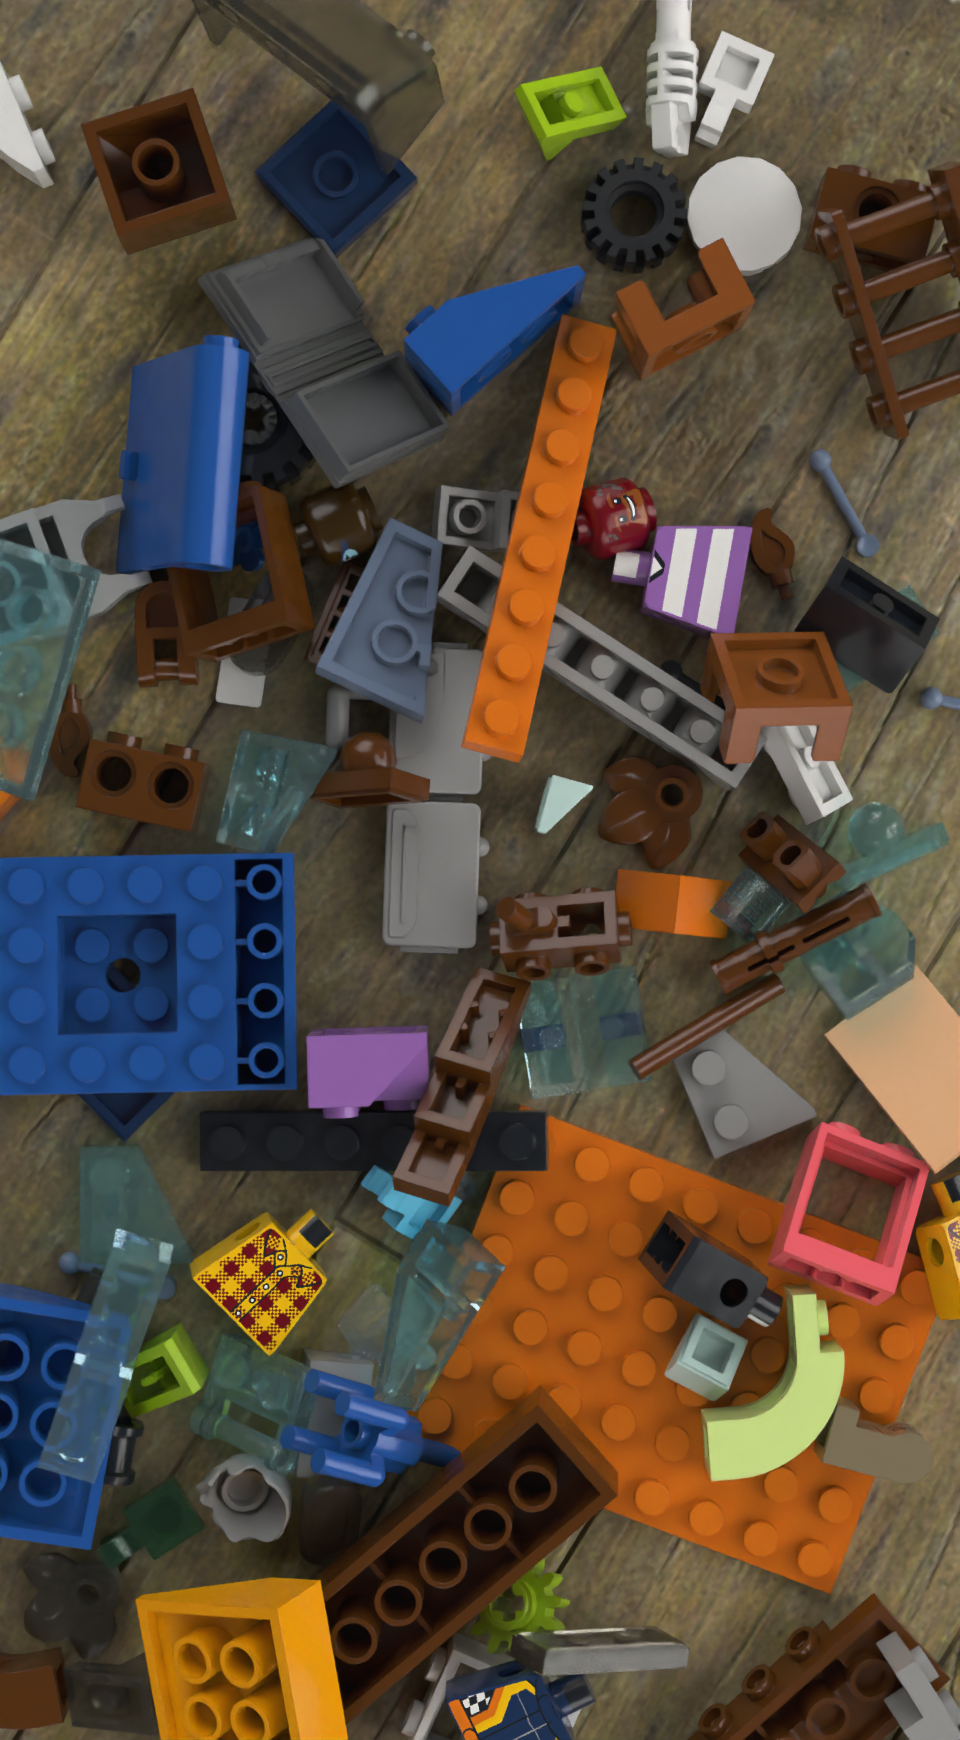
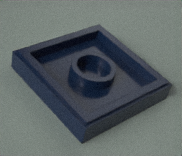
(332, 179)

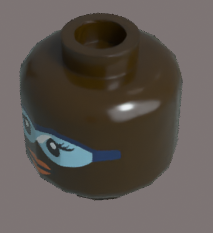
(337, 523)

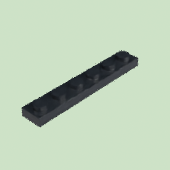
(375, 1137)

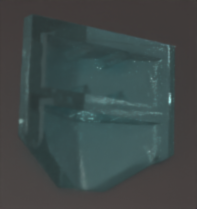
(863, 963)

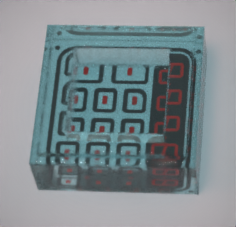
(749, 905)

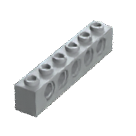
(608, 675)

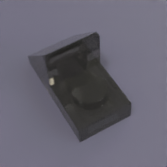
(111, 1696)

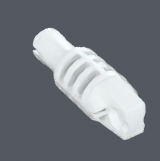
(672, 79)

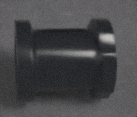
(121, 1451)

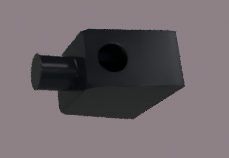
(709, 1274)

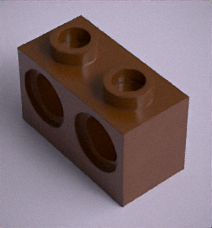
(141, 796)

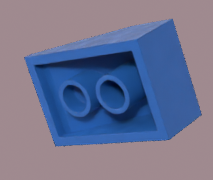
(483, 332)

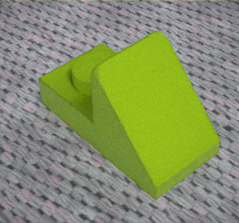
(569, 108)

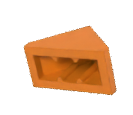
(671, 902)

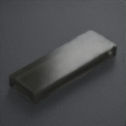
(598, 1650)

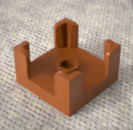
(719, 311)
(776, 683)

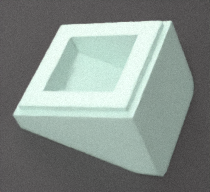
(557, 800)
(706, 1358)

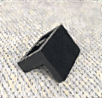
(869, 625)

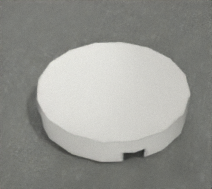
(749, 208)

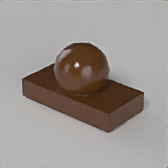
(369, 776)

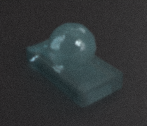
(880, 838)

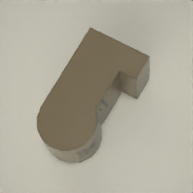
(887, 1451)

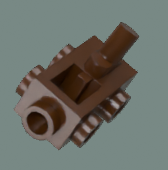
(553, 932)

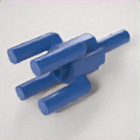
(371, 1438)

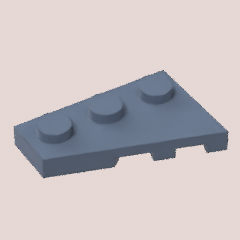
(388, 623)

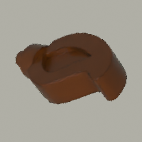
(772, 552)
(71, 734)

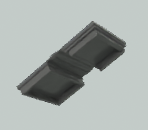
(321, 362)

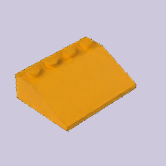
(242, 1662)

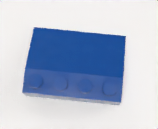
(35, 1356)

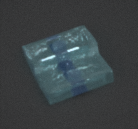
(583, 1032)

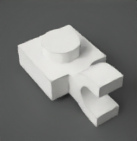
(731, 82)

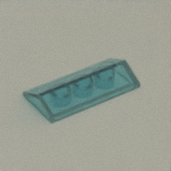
(41, 629)

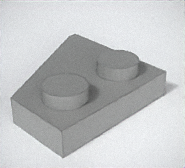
(736, 1095)

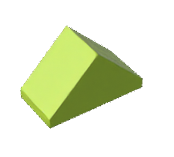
(165, 1372)

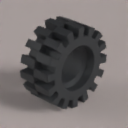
(637, 181)

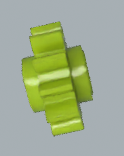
(536, 1612)

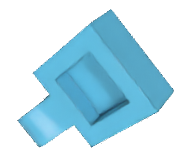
(405, 1211)

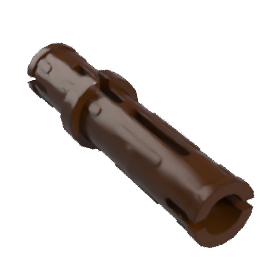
(794, 938)

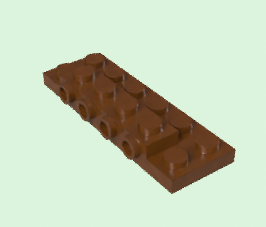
(822, 1686)

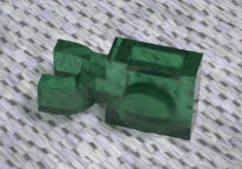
(157, 1521)

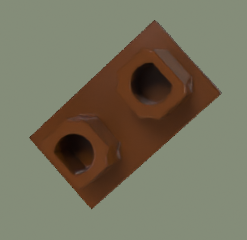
(788, 860)

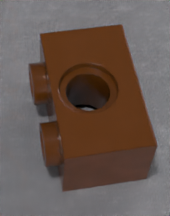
(852, 189)

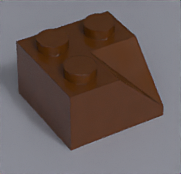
(158, 171)

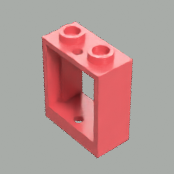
(831, 1265)

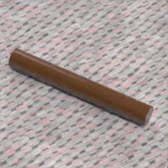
(706, 1026)

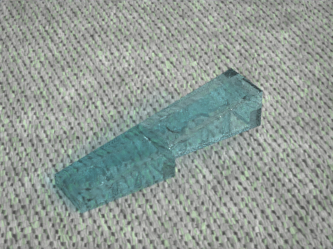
(105, 1356)

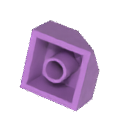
(367, 1065)

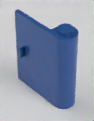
(184, 459)

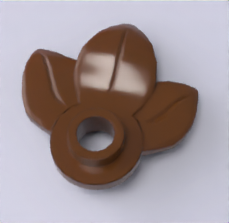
(644, 814)

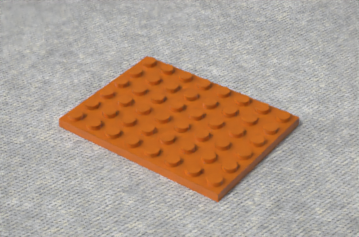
(601, 1332)

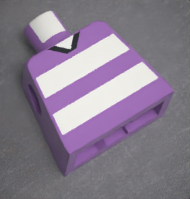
(689, 576)

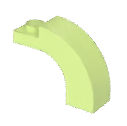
(788, 1418)

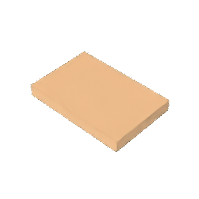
(910, 1064)

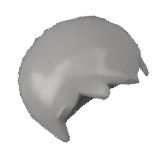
(247, 1499)

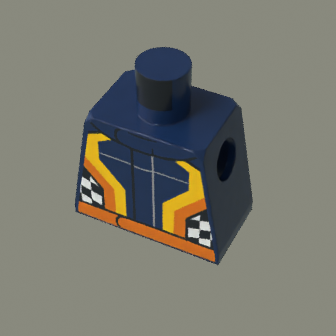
(516, 1703)

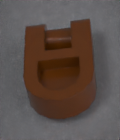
(158, 621)

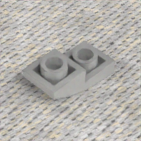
(473, 518)

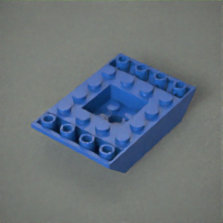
(211, 961)

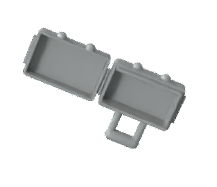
(434, 843)

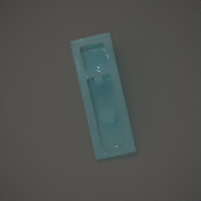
(431, 1308)

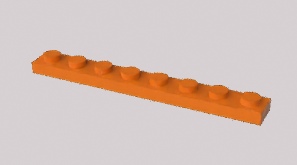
(539, 540)

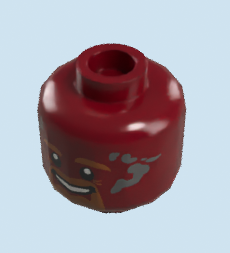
(613, 518)

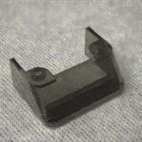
(349, 57)

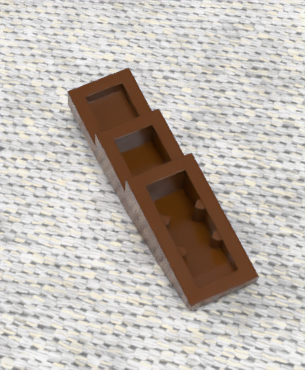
(462, 1086)

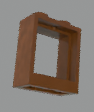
(286, 616)

